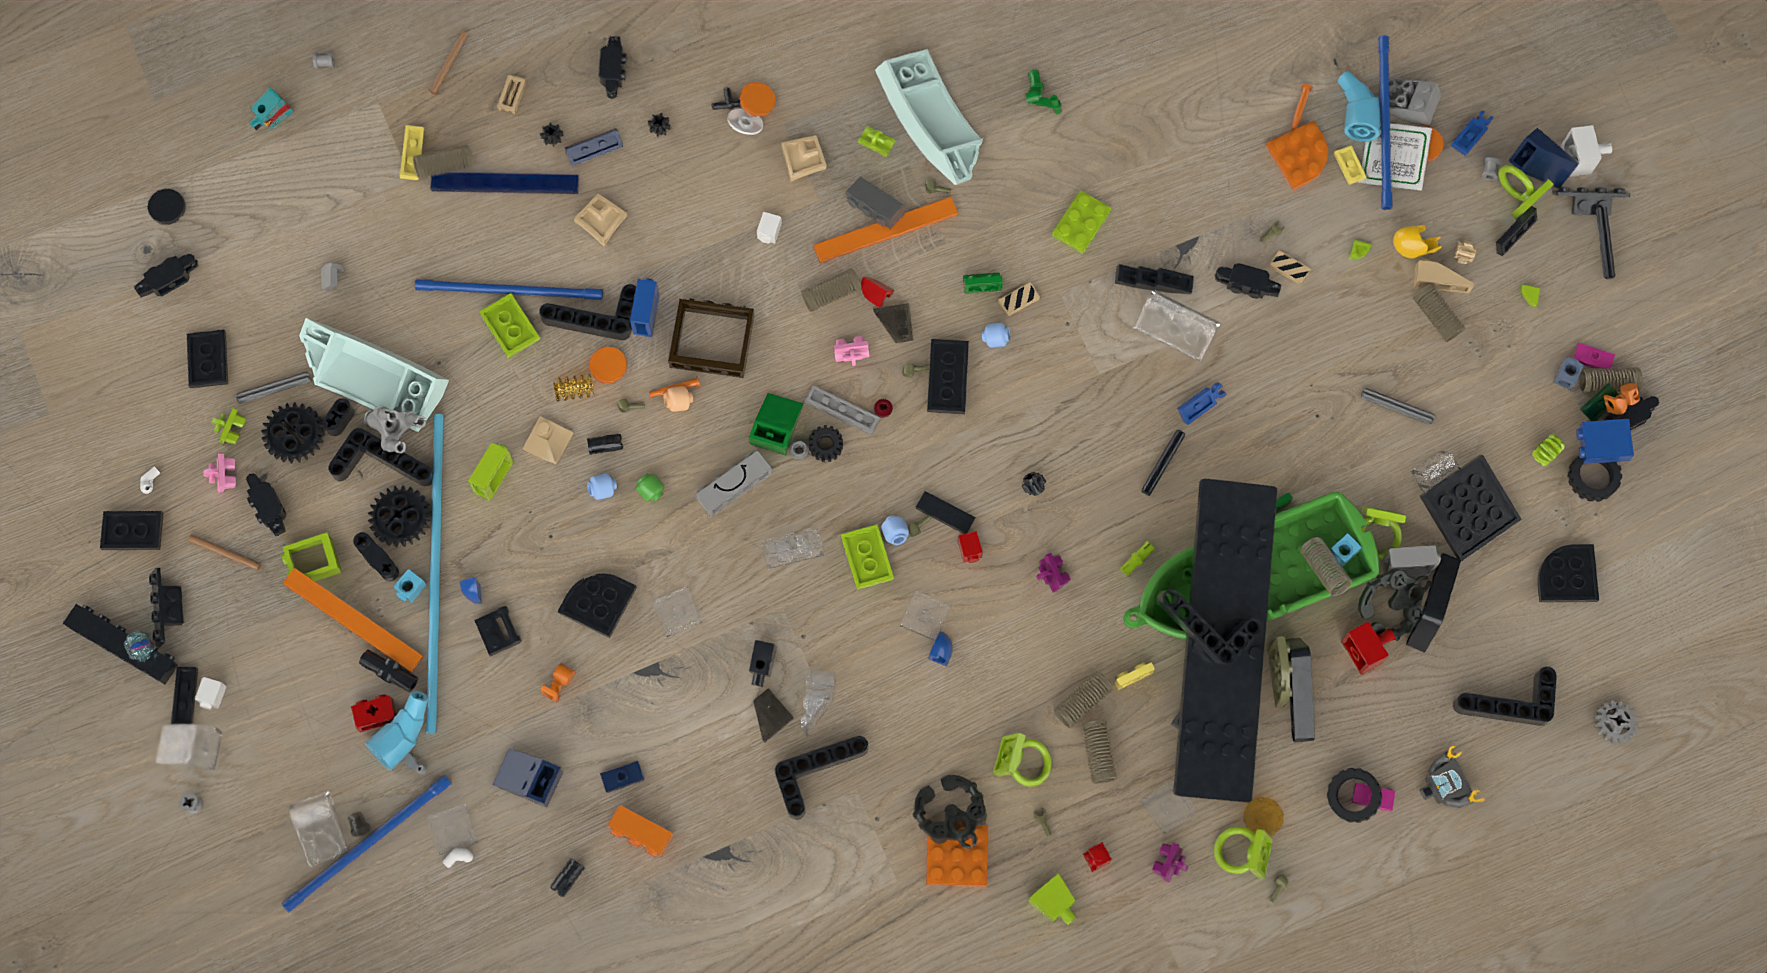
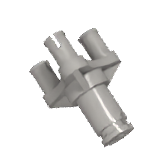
(392, 425)

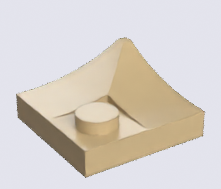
(803, 157)
(600, 218)
(548, 441)

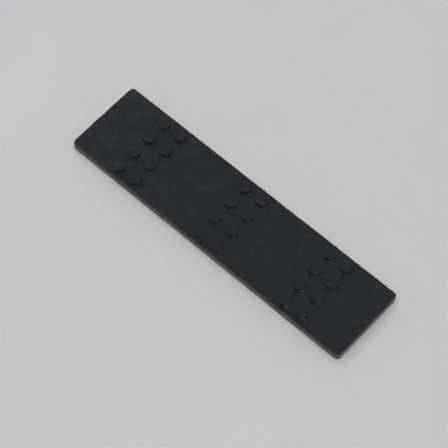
(1226, 586)

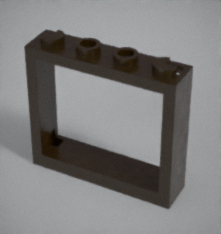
(704, 365)

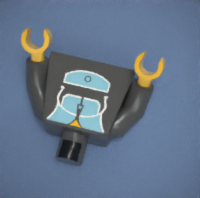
(1448, 782)

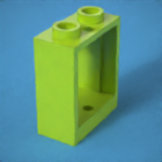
(491, 471)
(325, 538)

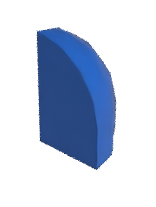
(471, 590)
(941, 649)

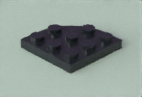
(1569, 575)
(598, 602)

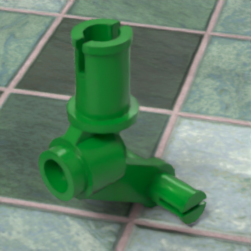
(1034, 94)

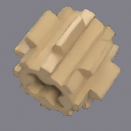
(1465, 252)

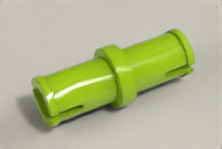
(1137, 558)

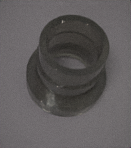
(358, 824)

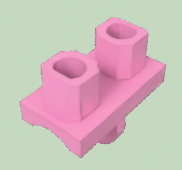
(851, 351)
(222, 465)

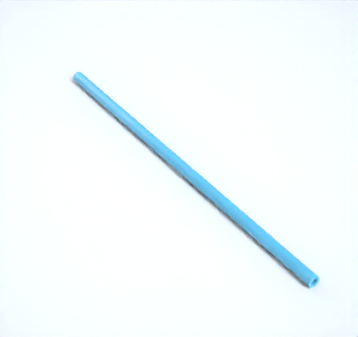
(434, 575)

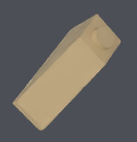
(1442, 278)

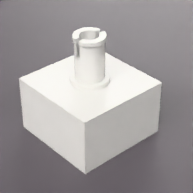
(1584, 148)

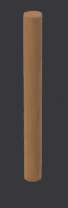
(449, 61)
(224, 552)

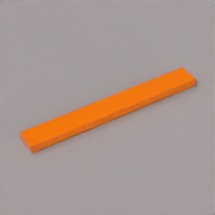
(876, 233)
(352, 620)

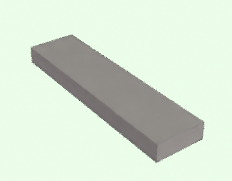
(842, 409)

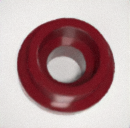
(883, 413)

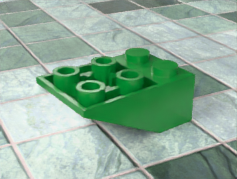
(775, 424)

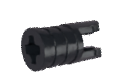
(606, 444)
(567, 877)

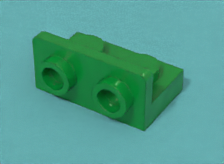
(982, 283)

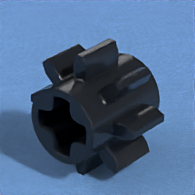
(659, 124)
(555, 138)
(1034, 483)

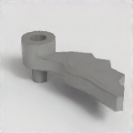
(412, 763)

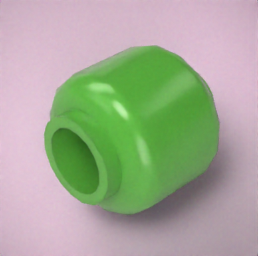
(650, 487)

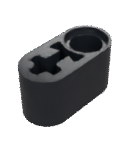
(342, 419)

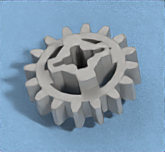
(1623, 717)

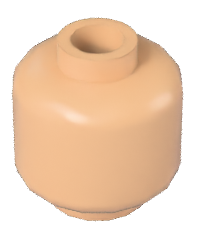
(678, 399)

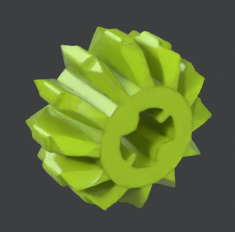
(1548, 449)

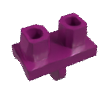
(1050, 573)
(1173, 863)

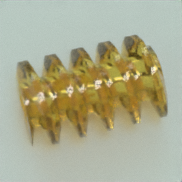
(573, 387)

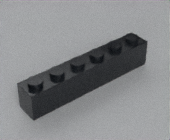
(112, 638)

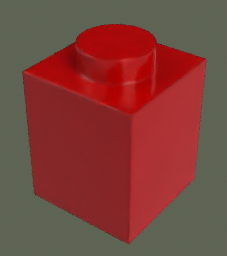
(970, 547)

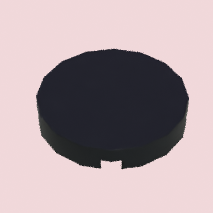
(166, 206)

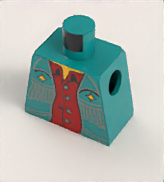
(270, 110)

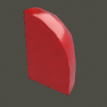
(875, 291)

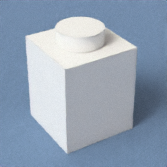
(769, 228)
(210, 693)

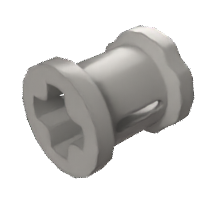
(323, 60)
(1491, 168)
(185, 802)

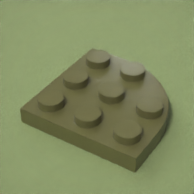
(1280, 671)

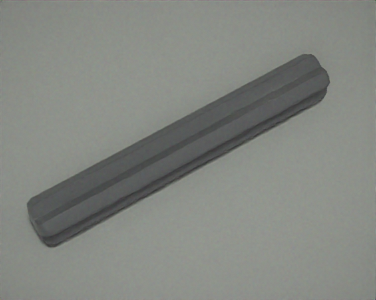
(273, 387)
(1397, 406)

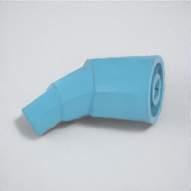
(1362, 111)
(400, 735)

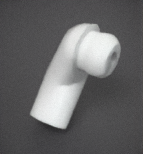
(146, 480)
(458, 854)

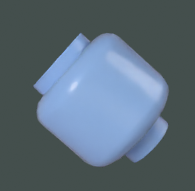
(996, 335)
(601, 486)
(895, 530)

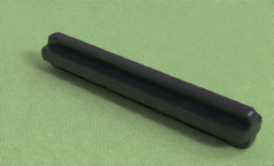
(1605, 242)
(1163, 462)

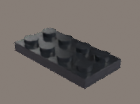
(947, 376)

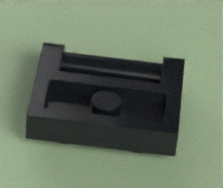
(491, 632)

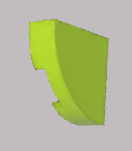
(1359, 249)
(1530, 294)

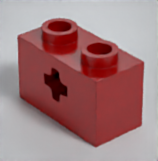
(363, 712)

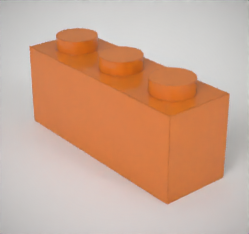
(640, 831)

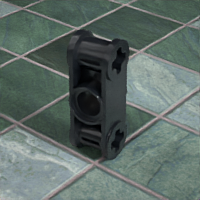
(376, 556)

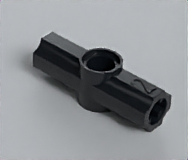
(388, 670)

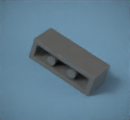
(875, 203)

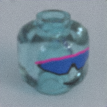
(138, 646)

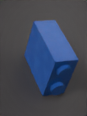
(644, 307)
(1605, 441)

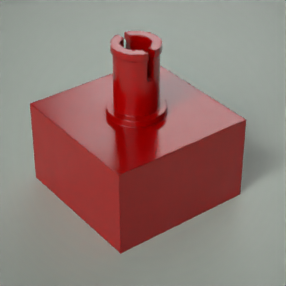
(1367, 647)

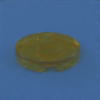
(1263, 815)

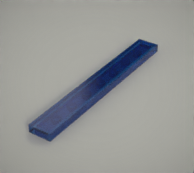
(505, 183)

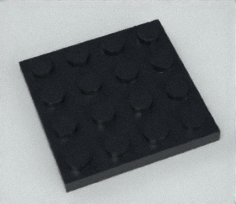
(1470, 507)

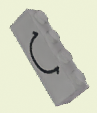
(733, 483)

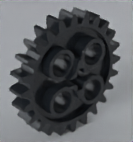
(279, 444)
(410, 528)

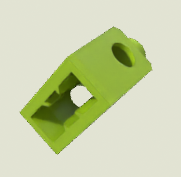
(1054, 900)

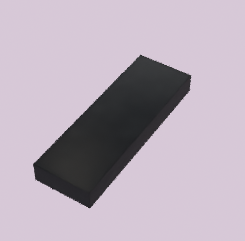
(1516, 231)
(945, 512)
(184, 696)

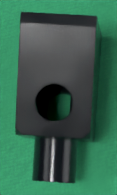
(765, 653)

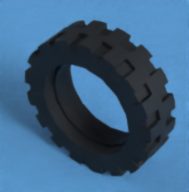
(1594, 494)
(1341, 778)

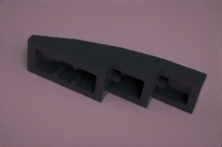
(1151, 279)

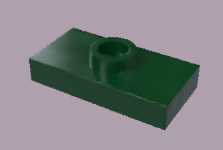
(1596, 405)

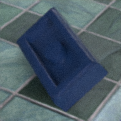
(622, 777)

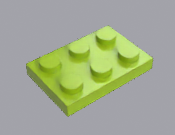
(1081, 222)
(509, 325)
(867, 557)

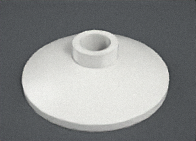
(744, 122)

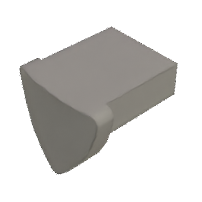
(329, 275)

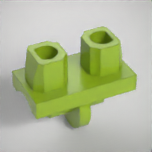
(876, 141)
(234, 419)

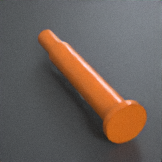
(1301, 104)
(688, 384)

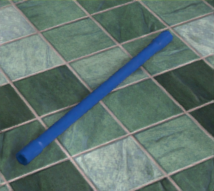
(1386, 194)
(430, 285)
(299, 896)

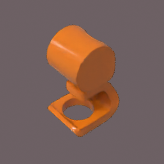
(1628, 396)
(562, 677)

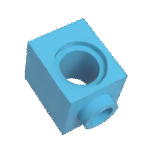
(1350, 545)
(409, 578)

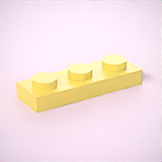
(412, 147)

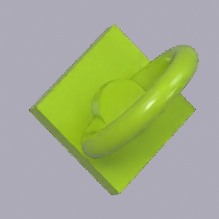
(1530, 196)
(1385, 518)
(1011, 754)
(1257, 855)

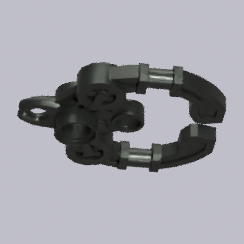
(1400, 600)
(955, 817)

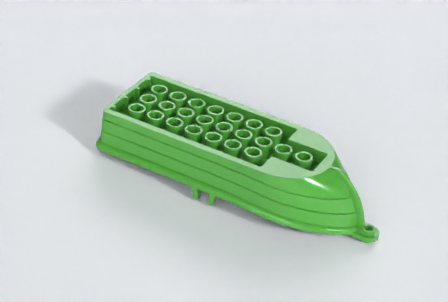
(1291, 578)

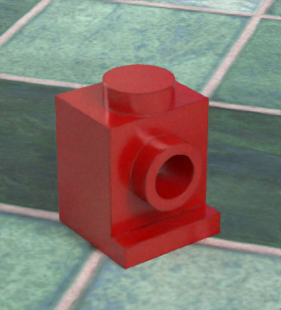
(1097, 857)

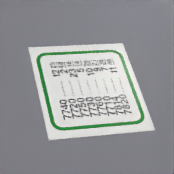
(1408, 157)

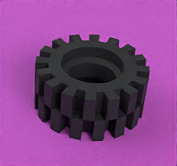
(821, 433)

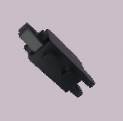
(611, 66)
(166, 276)
(1248, 281)
(1637, 413)
(267, 504)

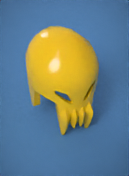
(1411, 245)

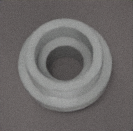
(799, 444)

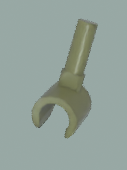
(932, 188)
(1274, 231)
(909, 368)
(624, 406)
(914, 527)
(1043, 822)
(1282, 882)

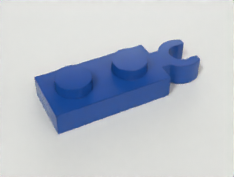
(1471, 134)
(1200, 403)

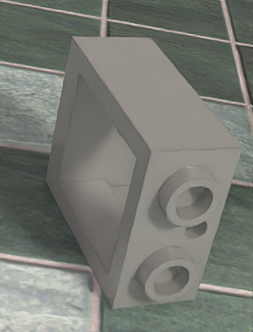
(1412, 560)

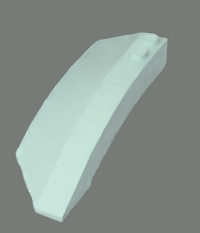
(930, 114)
(369, 372)

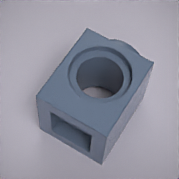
(1563, 378)

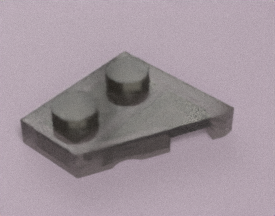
(896, 321)
(770, 714)

